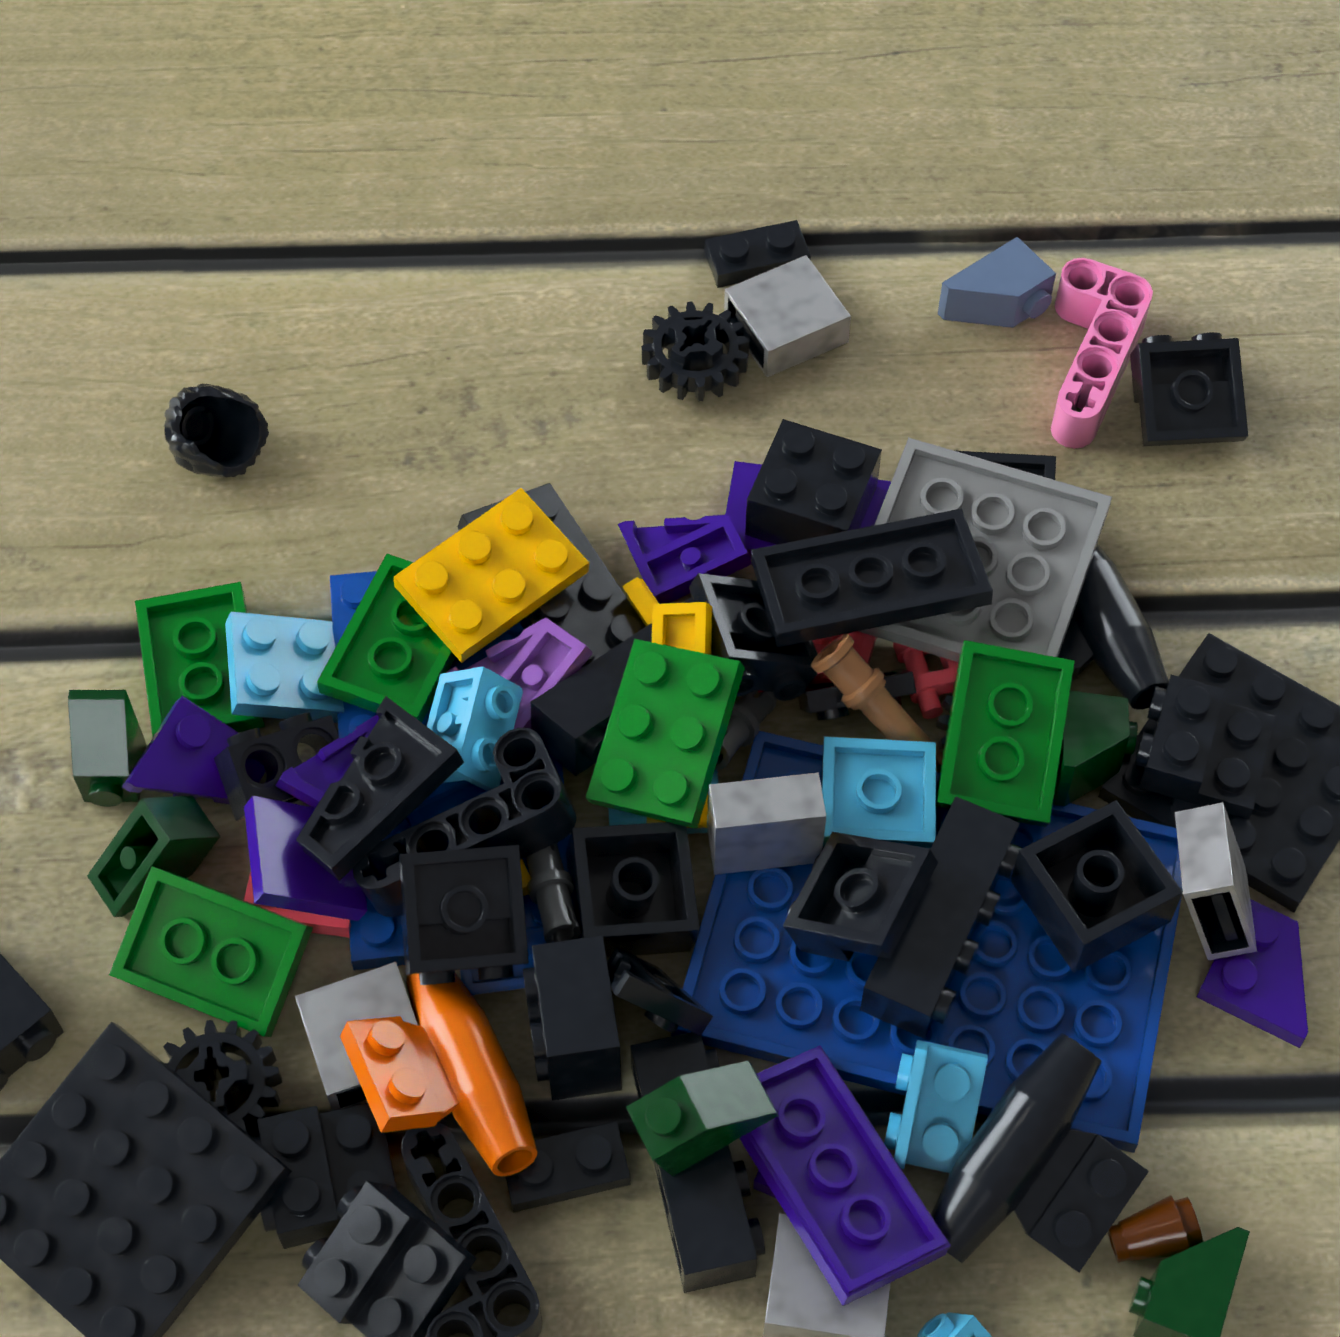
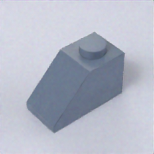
(999, 288)

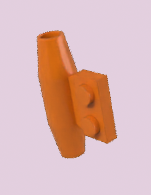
(443, 1067)

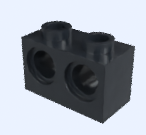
(275, 752)

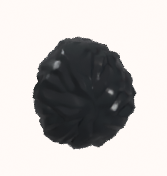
(214, 430)

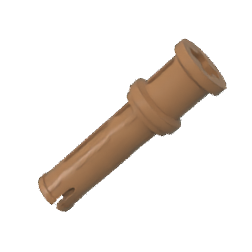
(865, 690)

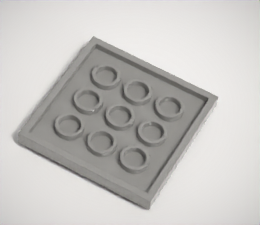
(1030, 537)

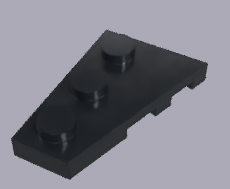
(383, 785)

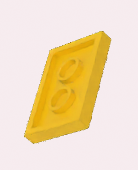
(491, 574)

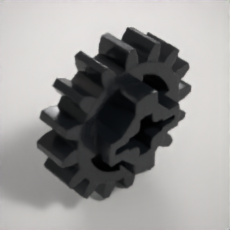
(695, 351)
(204, 1054)

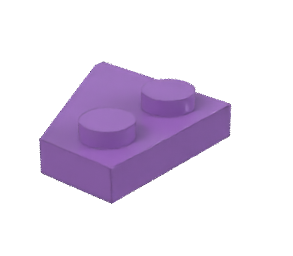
(535, 662)

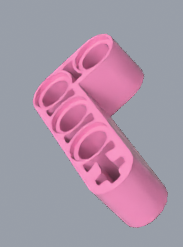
(1114, 311)

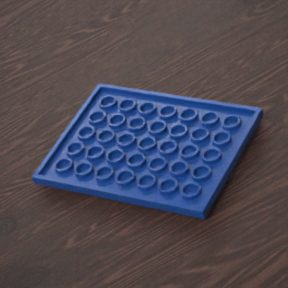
(1009, 1005)

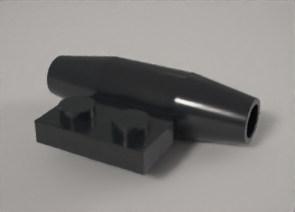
(1114, 634)
(1031, 1162)

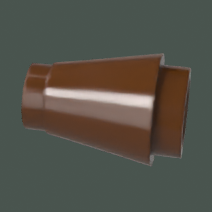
(1156, 1231)

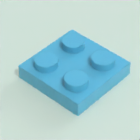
(278, 665)
(880, 789)

